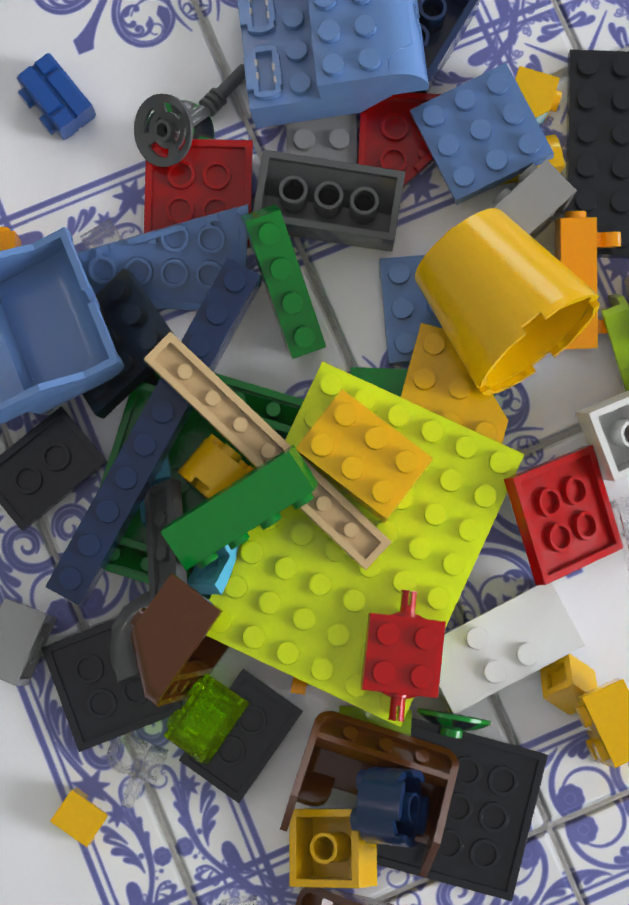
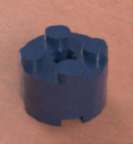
(390, 806)

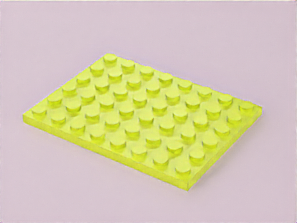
(308, 603)

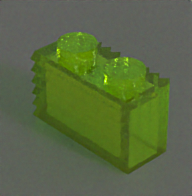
(205, 718)

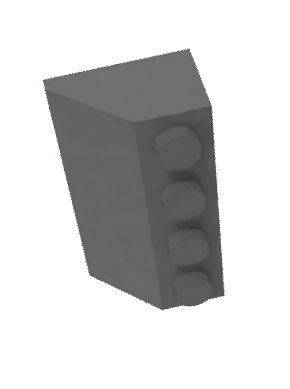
(332, 199)

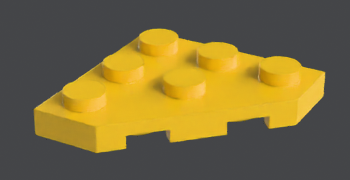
(443, 385)

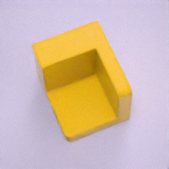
(565, 681)
(79, 817)

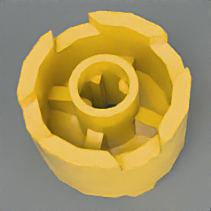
(213, 467)

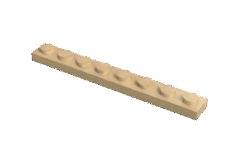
(261, 443)

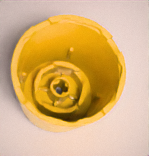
(502, 299)

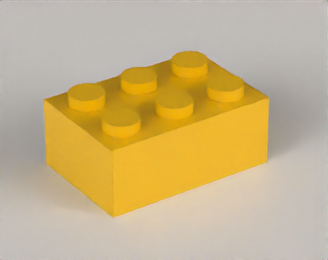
(363, 455)

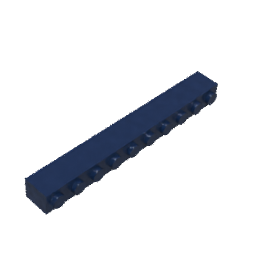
(151, 440)

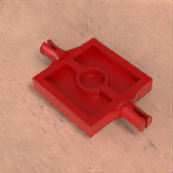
(403, 655)

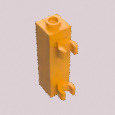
(577, 249)

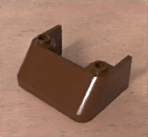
(173, 642)
(345, 745)

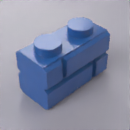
(55, 96)

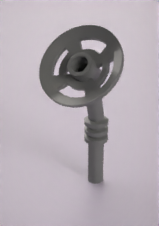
(169, 129)

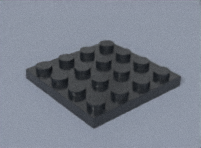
(485, 818)

